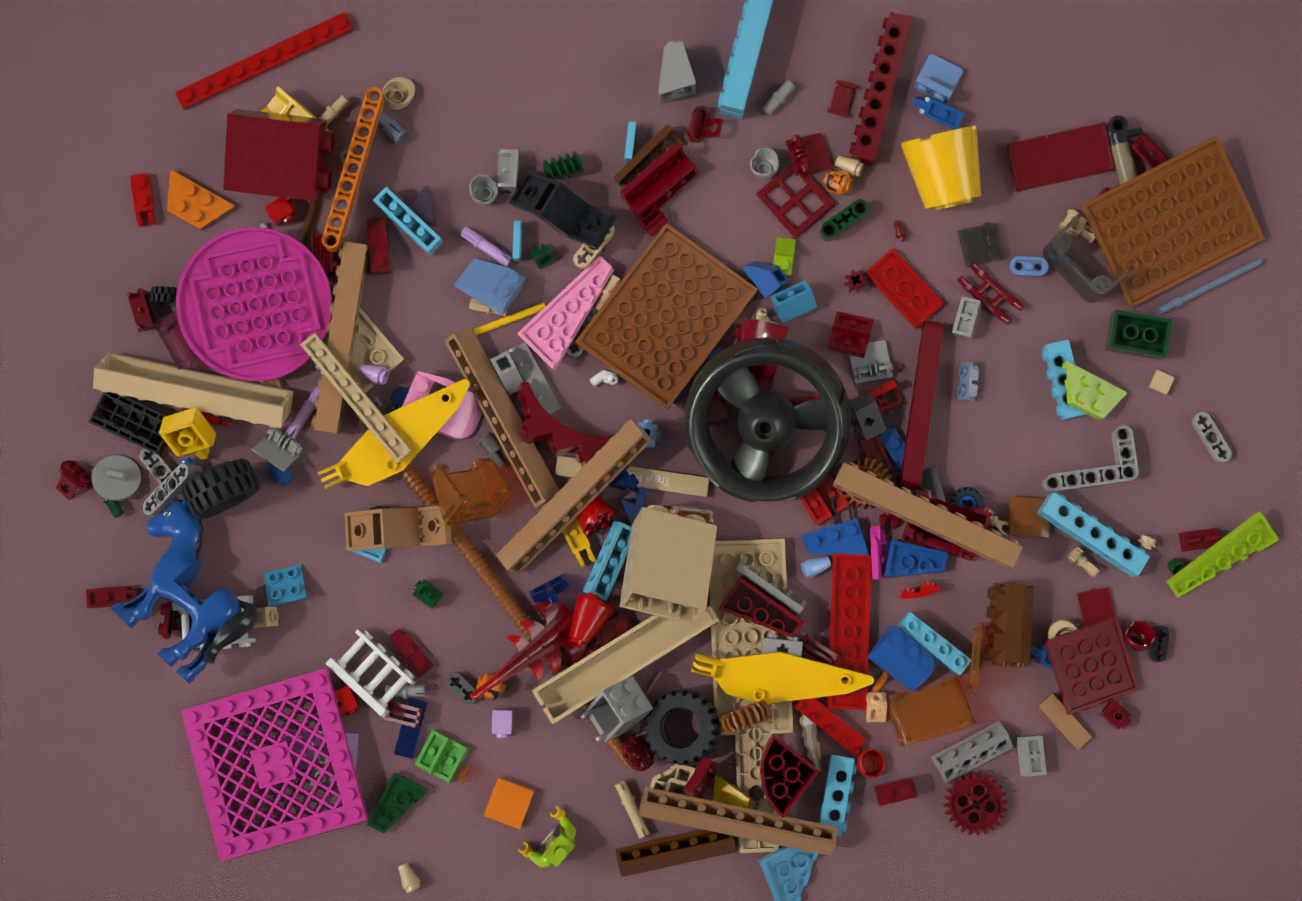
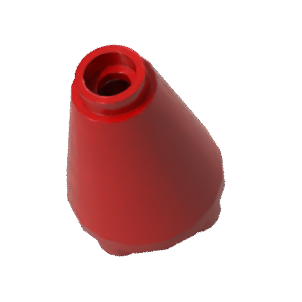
(595, 516)
(588, 618)

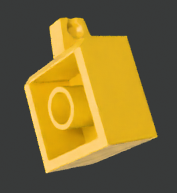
(188, 433)

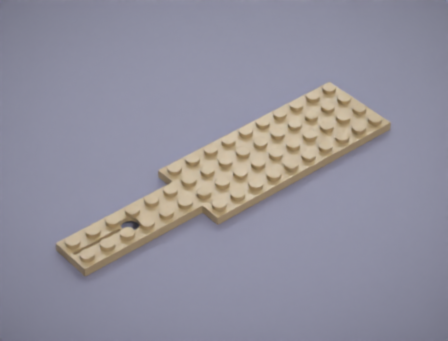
(741, 637)

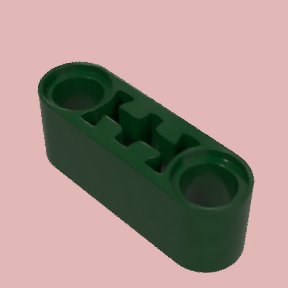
(833, 221)

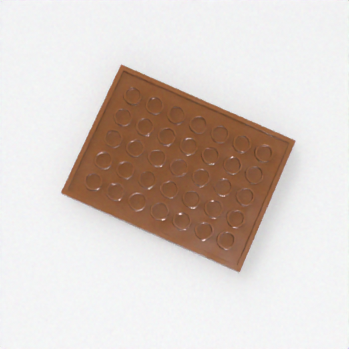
(1172, 221)
(666, 316)

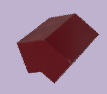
(653, 221)

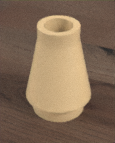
(850, 165)
(409, 879)

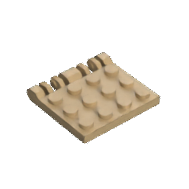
(370, 349)

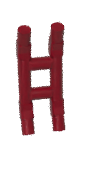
(1002, 293)

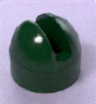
(1175, 565)

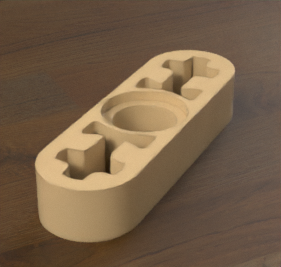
(589, 260)

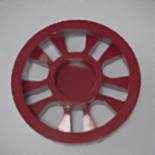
(638, 753)

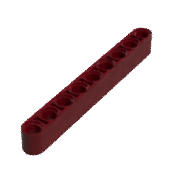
(921, 405)

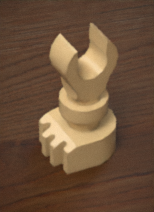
(997, 523)
(1075, 555)

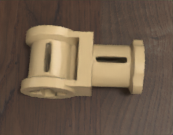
(1079, 228)

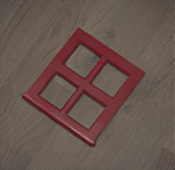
(795, 200)

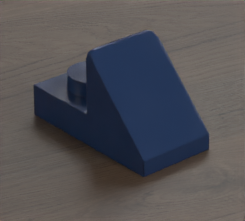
(633, 509)

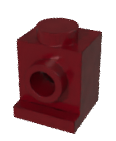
(1109, 712)

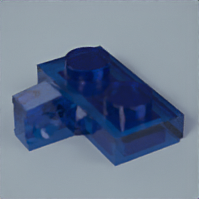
(549, 589)

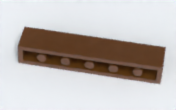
(673, 851)

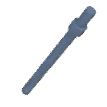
(1177, 301)

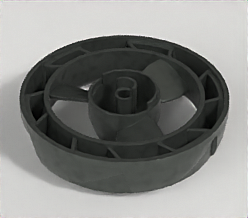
(736, 383)

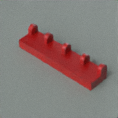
(831, 724)

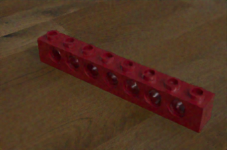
(900, 25)

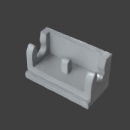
(508, 170)
(967, 318)
(1031, 755)

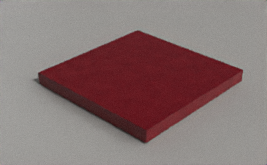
(1091, 665)

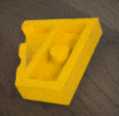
(730, 794)

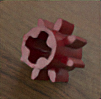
(850, 280)

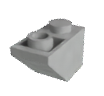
(507, 372)

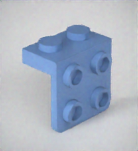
(938, 78)

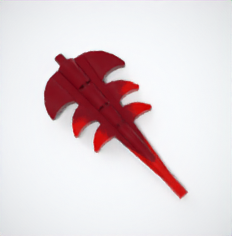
(543, 643)

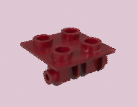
(808, 154)

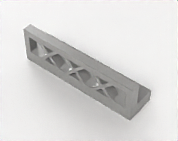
(971, 748)

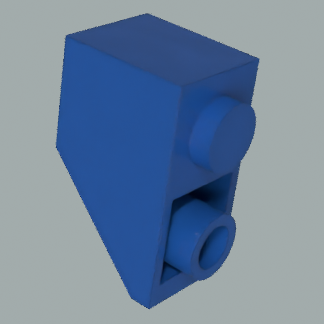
(766, 277)

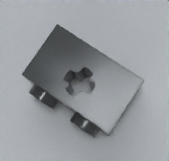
(867, 416)

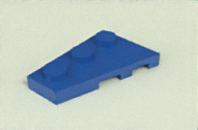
(837, 539)
(912, 560)

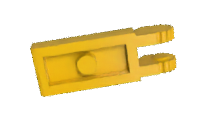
(577, 541)

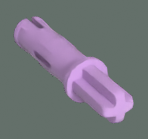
(486, 246)
(303, 414)

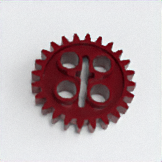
(965, 788)

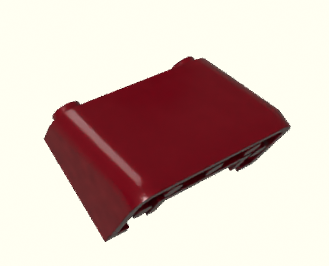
(924, 538)

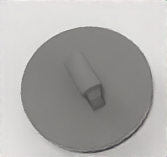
(116, 478)

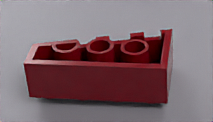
(755, 605)

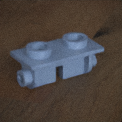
(966, 390)

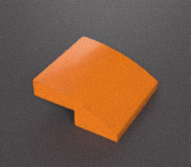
(509, 802)

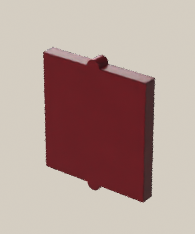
(1095, 605)

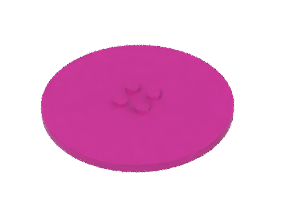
(252, 303)

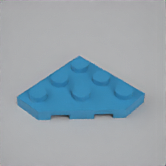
(787, 872)

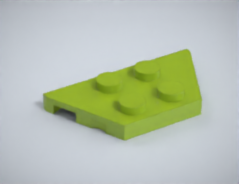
(1090, 392)

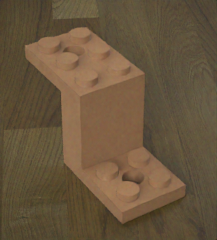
(396, 528)

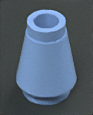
(814, 566)

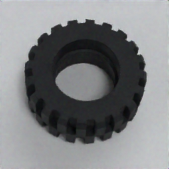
(220, 488)
(657, 733)

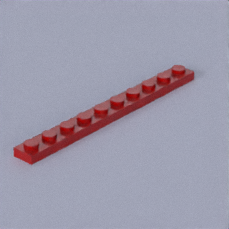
(264, 61)

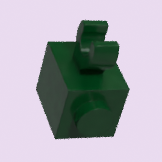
(427, 593)

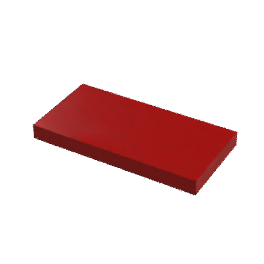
(903, 288)

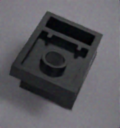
(562, 209)

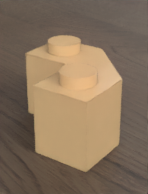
(673, 778)

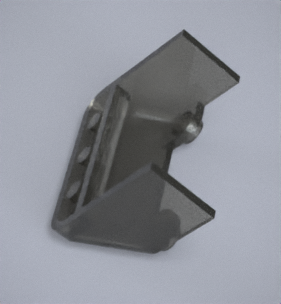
(1088, 288)

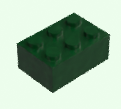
(1138, 335)

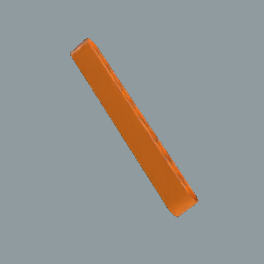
(353, 160)

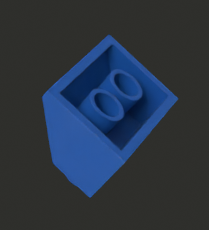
(903, 658)

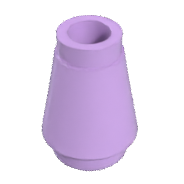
(376, 374)

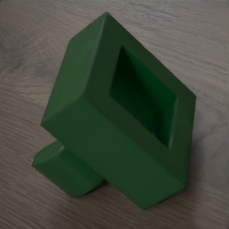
(543, 256)

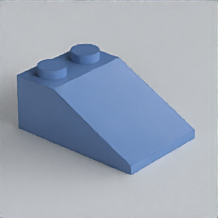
(491, 284)

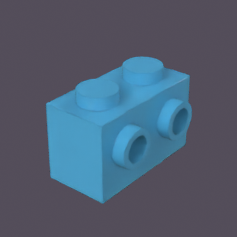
(793, 301)

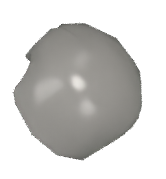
(764, 163)
(483, 190)

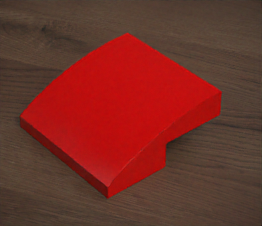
(819, 501)

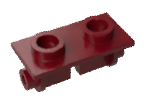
(1199, 539)

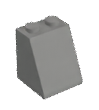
(676, 73)

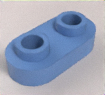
(1028, 266)

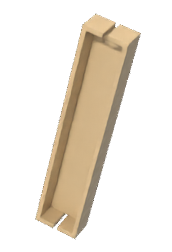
(193, 389)
(616, 662)

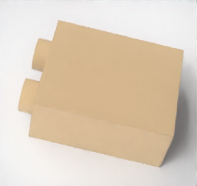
(668, 565)

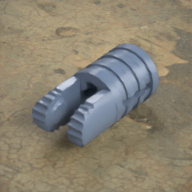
(391, 128)

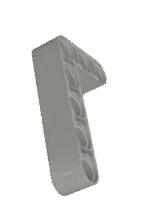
(1099, 473)

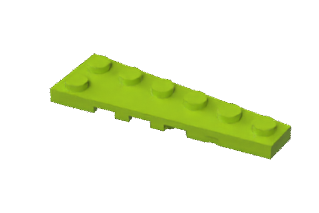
(1237, 545)

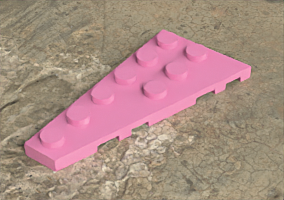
(559, 322)

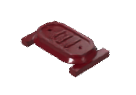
(841, 98)

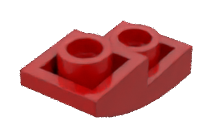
(924, 590)

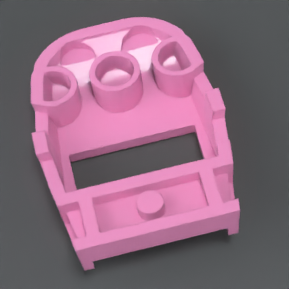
(464, 419)

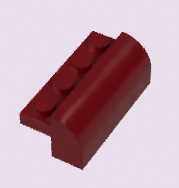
(659, 181)

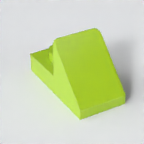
(784, 254)

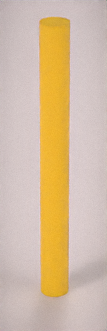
(509, 319)

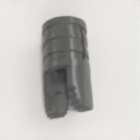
(491, 447)

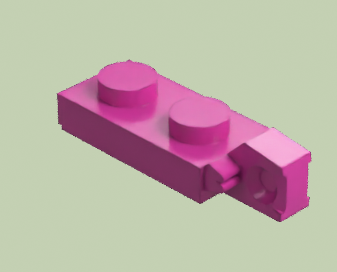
(879, 552)

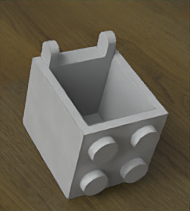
(618, 709)

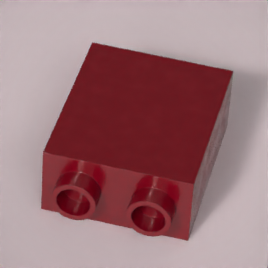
(277, 155)

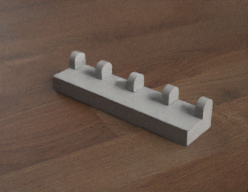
(531, 372)
(769, 588)

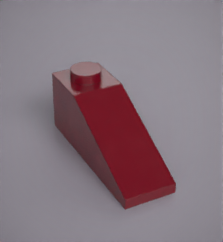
(379, 246)

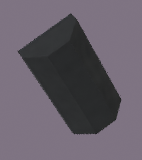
(129, 421)

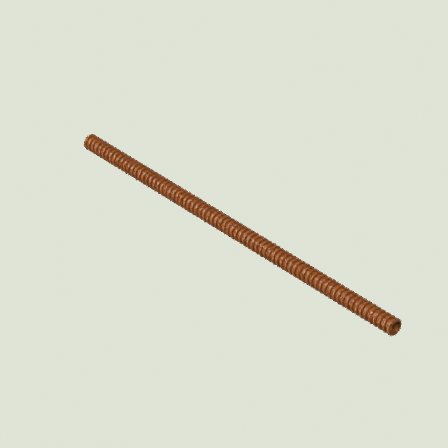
(489, 578)

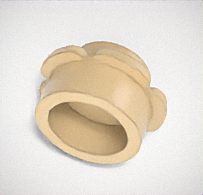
(1147, 542)

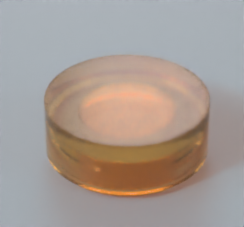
(464, 774)

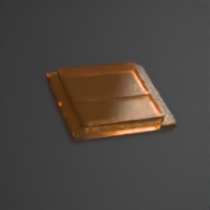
(976, 657)

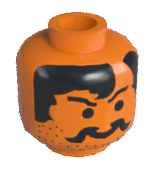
(838, 182)
(494, 692)

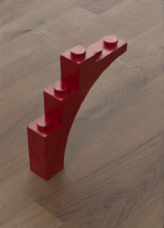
(562, 439)

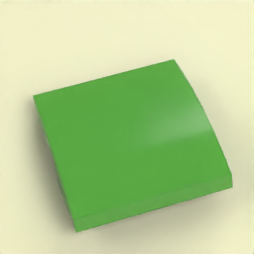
(442, 756)

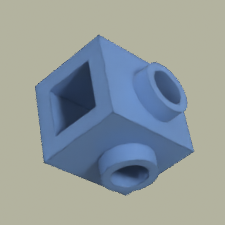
(649, 426)

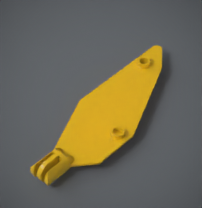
(415, 423)
(778, 677)

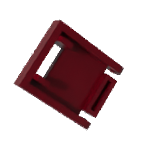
(699, 780)

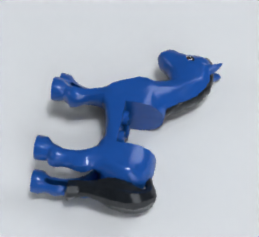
(215, 621)

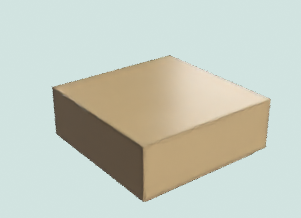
(1161, 382)

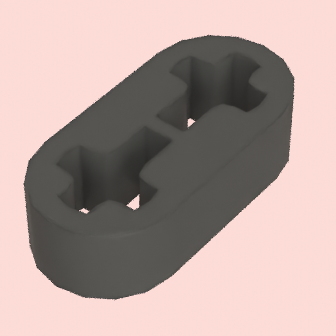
(457, 691)

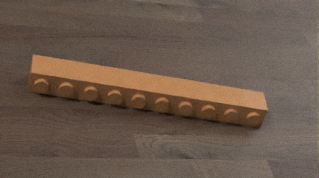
(341, 333)
(502, 416)
(573, 497)
(928, 516)
(738, 821)

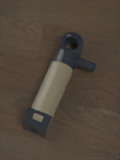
(1121, 147)

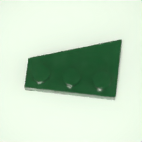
(395, 802)

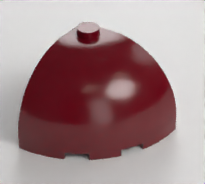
(753, 329)
(784, 774)

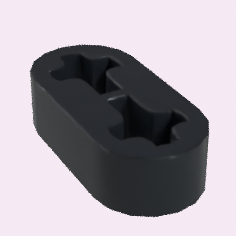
(1163, 645)

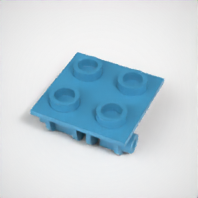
(285, 585)

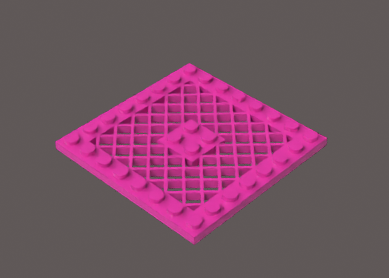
(274, 764)

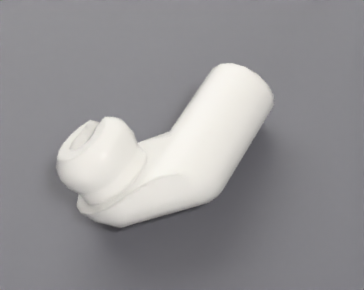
(604, 376)

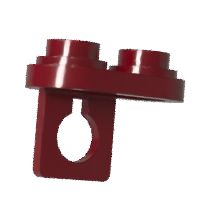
(700, 125)
(75, 477)
(165, 628)

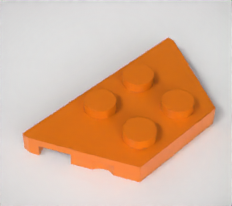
(194, 202)

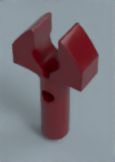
(894, 519)

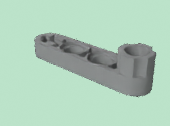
(182, 474)

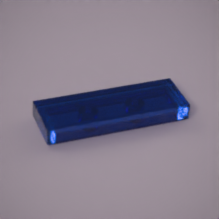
(409, 735)

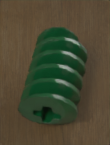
(563, 166)

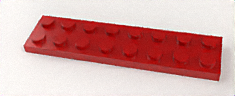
(850, 622)

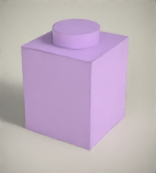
(502, 723)

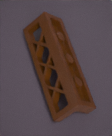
(645, 153)

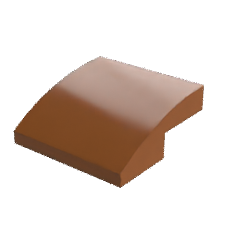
(1024, 518)

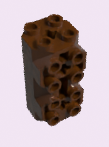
(1010, 624)

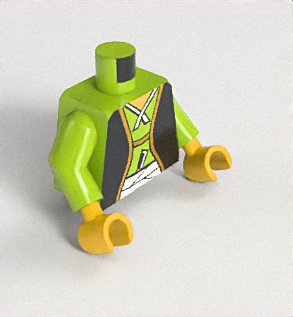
(556, 844)

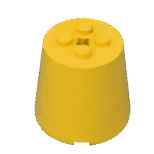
(945, 167)

